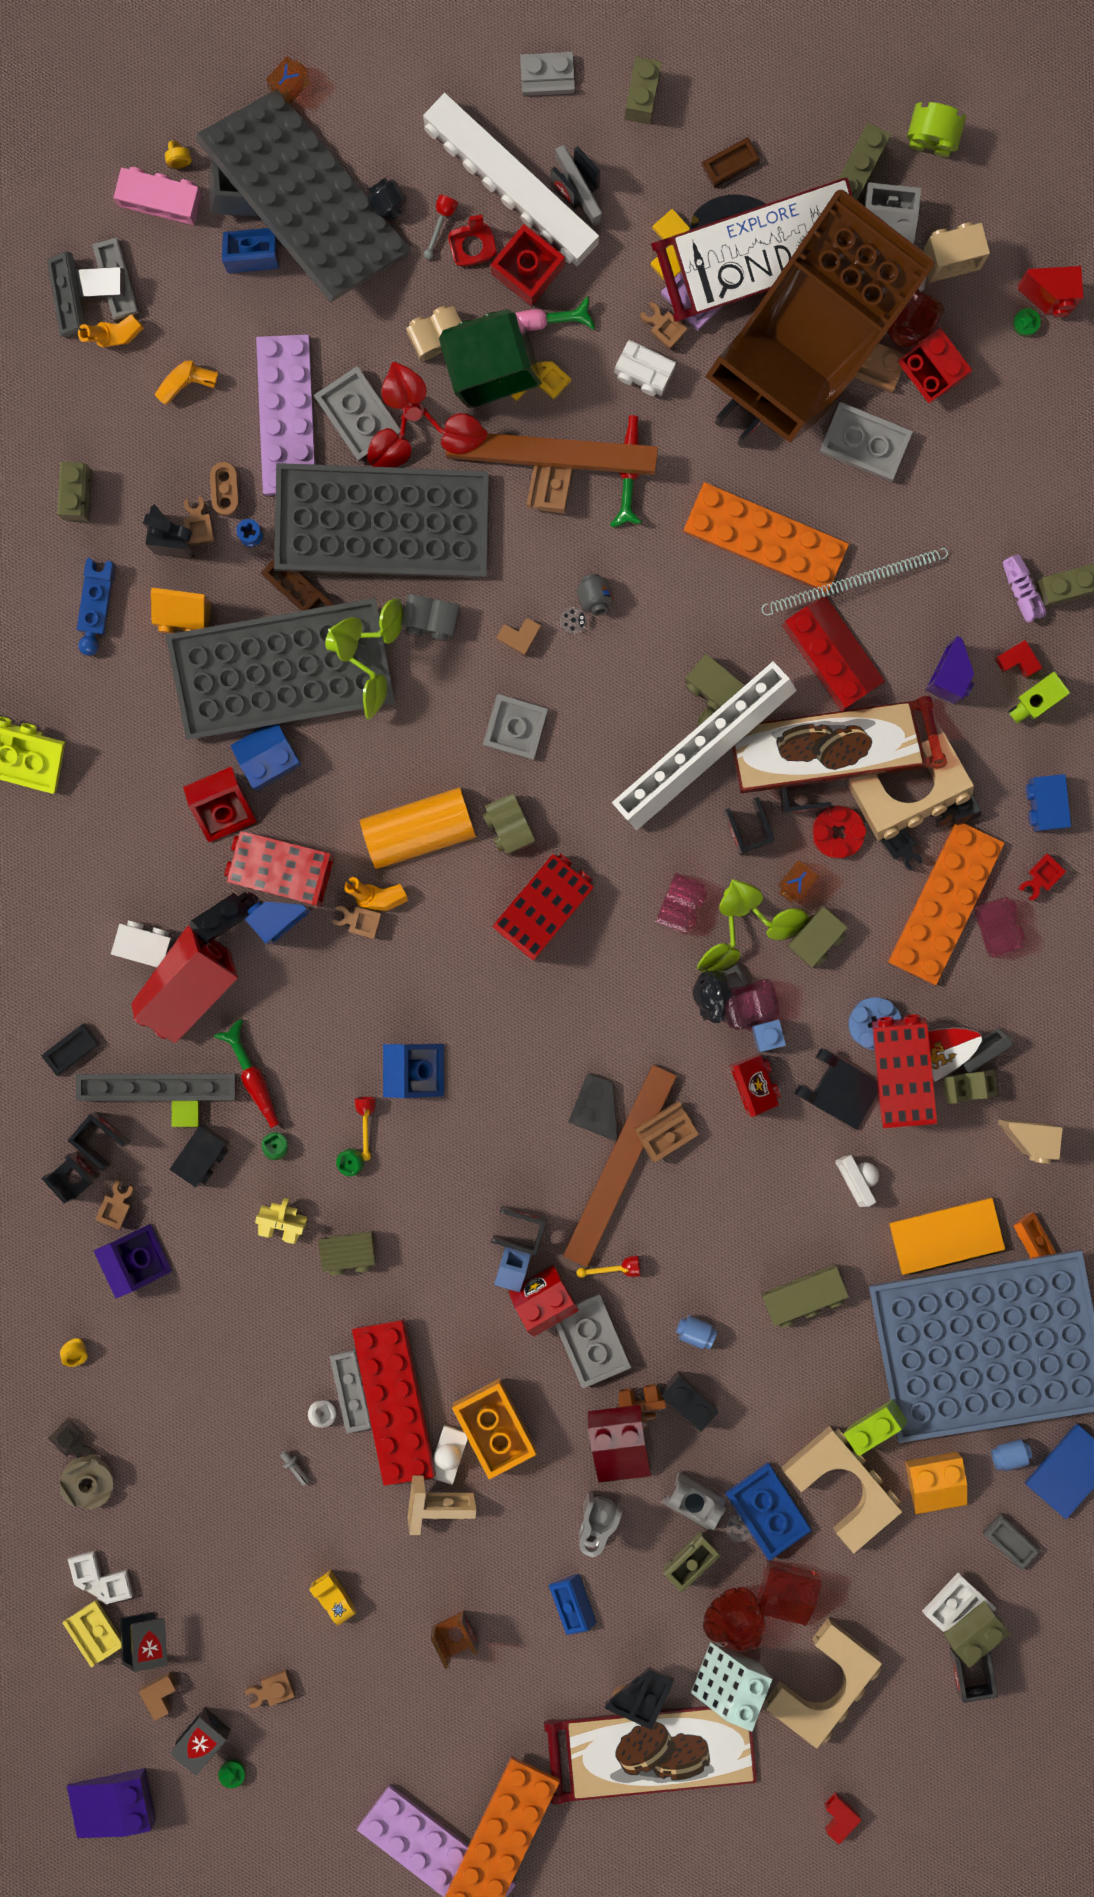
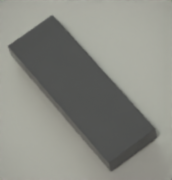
(66, 294)

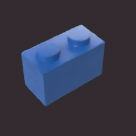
(1048, 803)

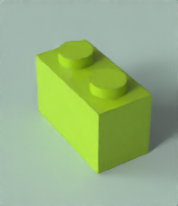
(875, 1427)

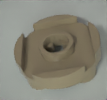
(82, 1496)

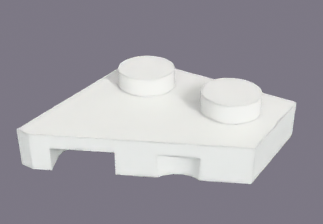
(954, 1603)

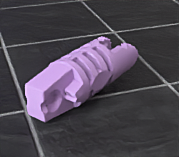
(1024, 589)

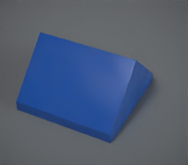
(249, 250)

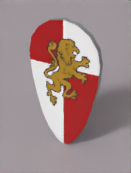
(951, 1049)

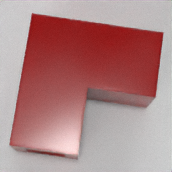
(1022, 657)
(844, 1818)

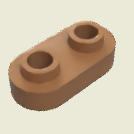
(224, 489)

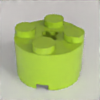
(936, 128)

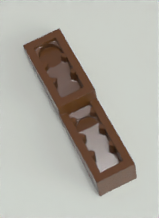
(295, 588)

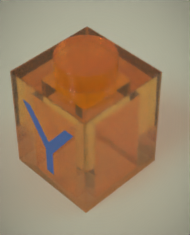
(288, 79)
(796, 882)

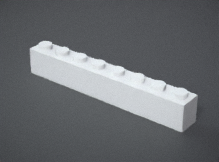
(510, 180)
(704, 745)

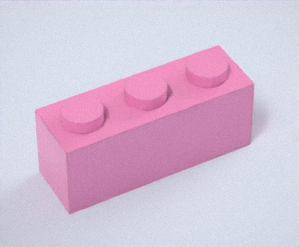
(157, 195)

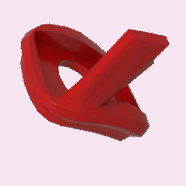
(474, 228)

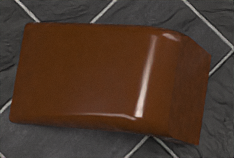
(821, 317)

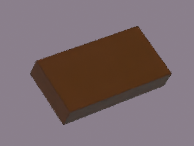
(730, 162)

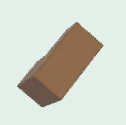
(521, 640)
(155, 1692)

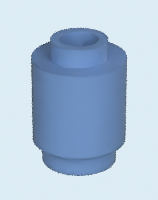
(696, 1332)
(1011, 1455)

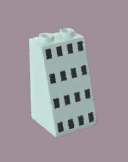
(732, 1685)

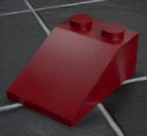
(618, 1443)

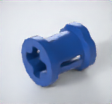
(246, 525)

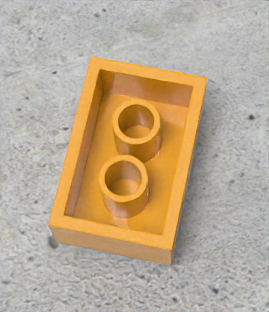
(494, 1428)

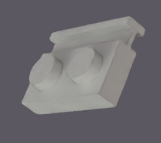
(547, 73)

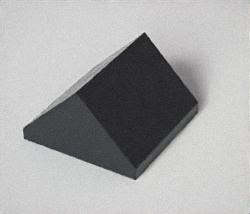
(168, 545)

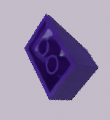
(112, 1805)

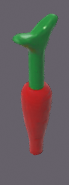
(626, 513)
(251, 1075)

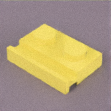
(93, 1633)

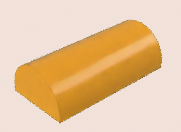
(417, 828)

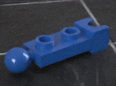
(94, 605)

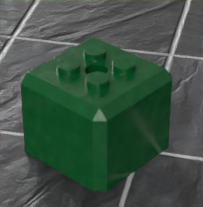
(489, 352)

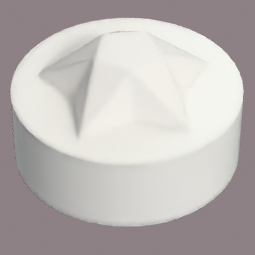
(321, 1414)

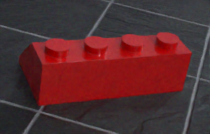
(832, 653)

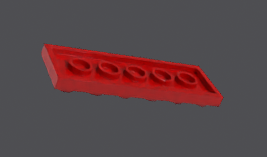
(393, 1402)

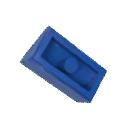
(572, 1604)

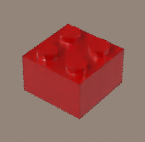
(527, 265)

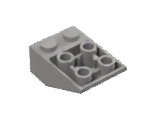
(895, 206)

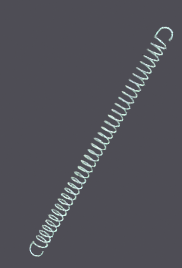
(855, 582)

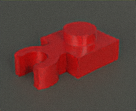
(1044, 874)

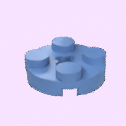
(862, 1015)

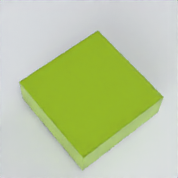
(185, 1113)

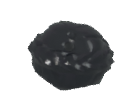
(711, 994)

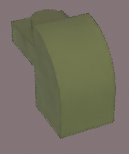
(970, 1086)

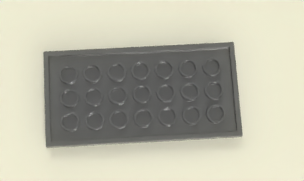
(303, 195)
(381, 520)
(272, 669)

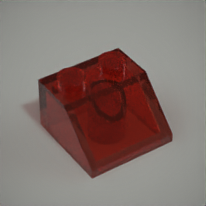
(789, 1592)

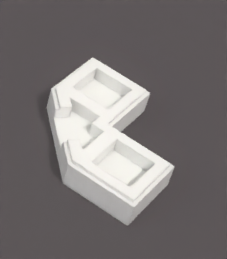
(88, 1577)

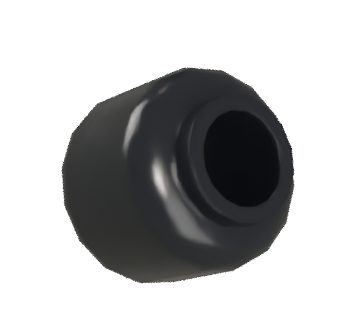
(387, 198)

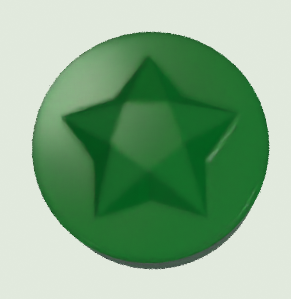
(1026, 322)
(274, 1146)
(350, 1162)
(232, 1773)

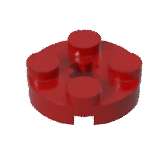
(823, 832)

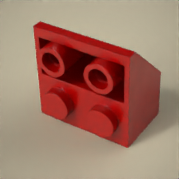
(935, 366)

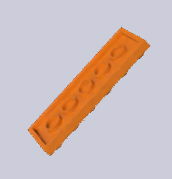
(765, 537)
(945, 902)
(504, 1832)

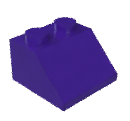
(953, 673)
(132, 1261)

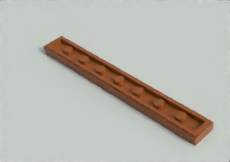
(564, 454)
(618, 1168)

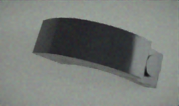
(723, 207)

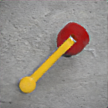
(365, 1106)
(630, 1267)

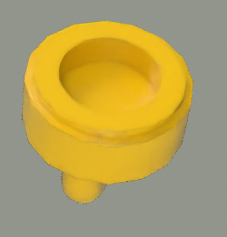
(177, 156)
(73, 1353)

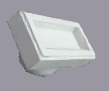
(859, 1179)
(449, 1453)

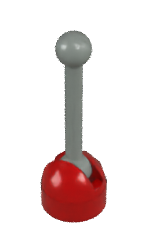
(445, 207)

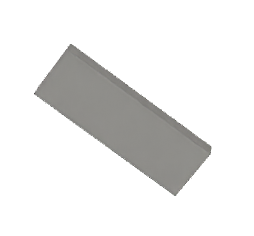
(576, 180)
(110, 255)
(350, 1391)

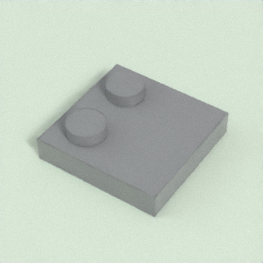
(515, 727)

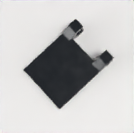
(842, 1091)

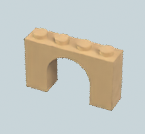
(889, 816)
(876, 1505)
(816, 1719)

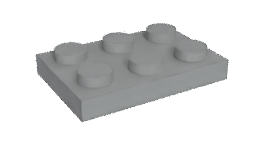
(355, 411)
(865, 441)
(592, 1342)

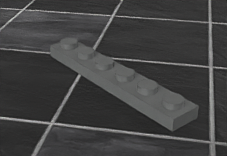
(155, 1087)

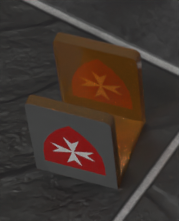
(447, 1647)

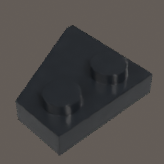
(595, 1107)
(642, 1698)

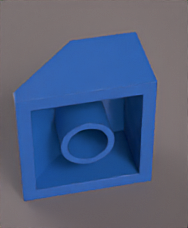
(265, 756)
(274, 919)
(413, 1070)

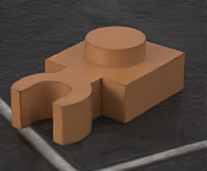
(664, 328)
(199, 524)
(361, 922)
(115, 1209)
(274, 1688)

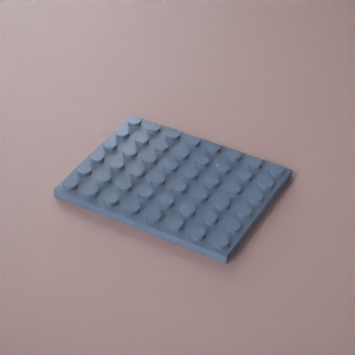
(988, 1345)

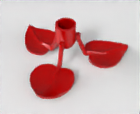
(406, 391)

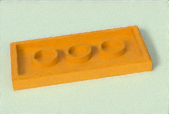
(946, 1236)

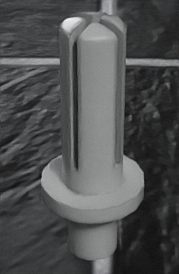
(290, 1463)

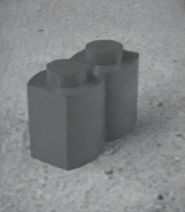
(430, 617)

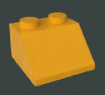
(179, 610)
(937, 1482)

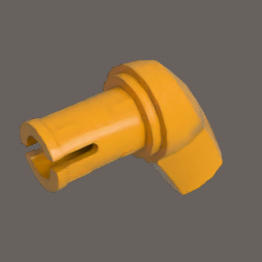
(111, 334)
(181, 376)
(375, 898)

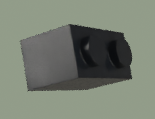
(199, 1156)
(689, 1401)

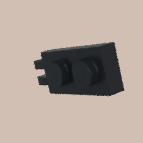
(221, 917)

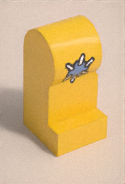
(333, 1598)

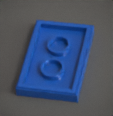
(1066, 1472)
(768, 1511)

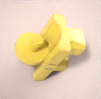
(281, 1218)

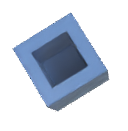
(768, 1035)
(512, 1269)

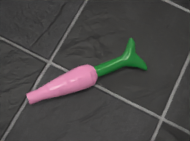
(537, 318)

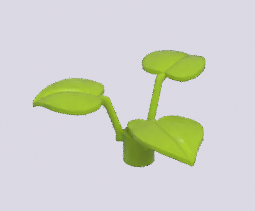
(344, 641)
(738, 901)

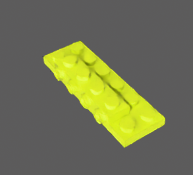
(29, 756)

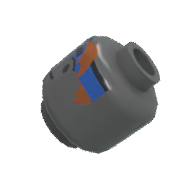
(595, 594)

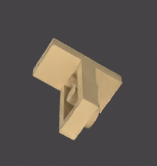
(436, 1505)

